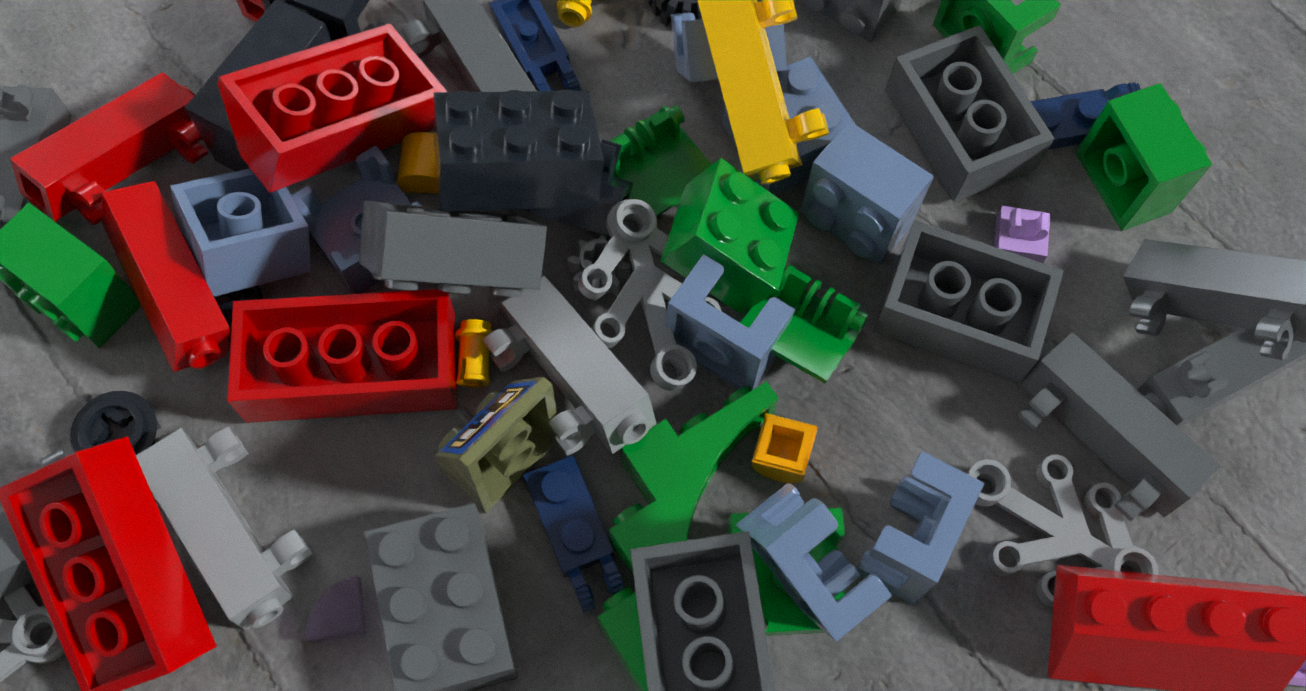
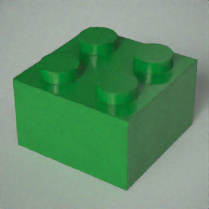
(1142, 156)
(738, 228)
(63, 278)

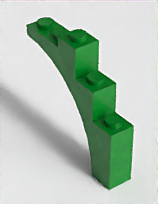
(672, 478)

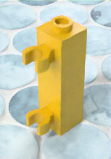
(752, 87)

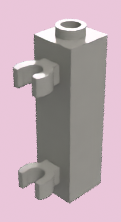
(580, 365)
(215, 531)

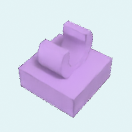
(1023, 232)

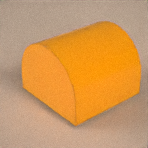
(418, 164)
(783, 449)

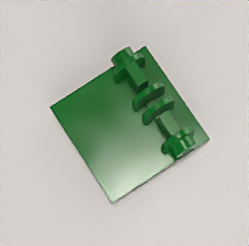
(659, 159)
(818, 331)

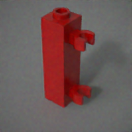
(107, 147)
(165, 276)

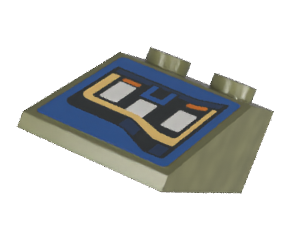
(500, 441)

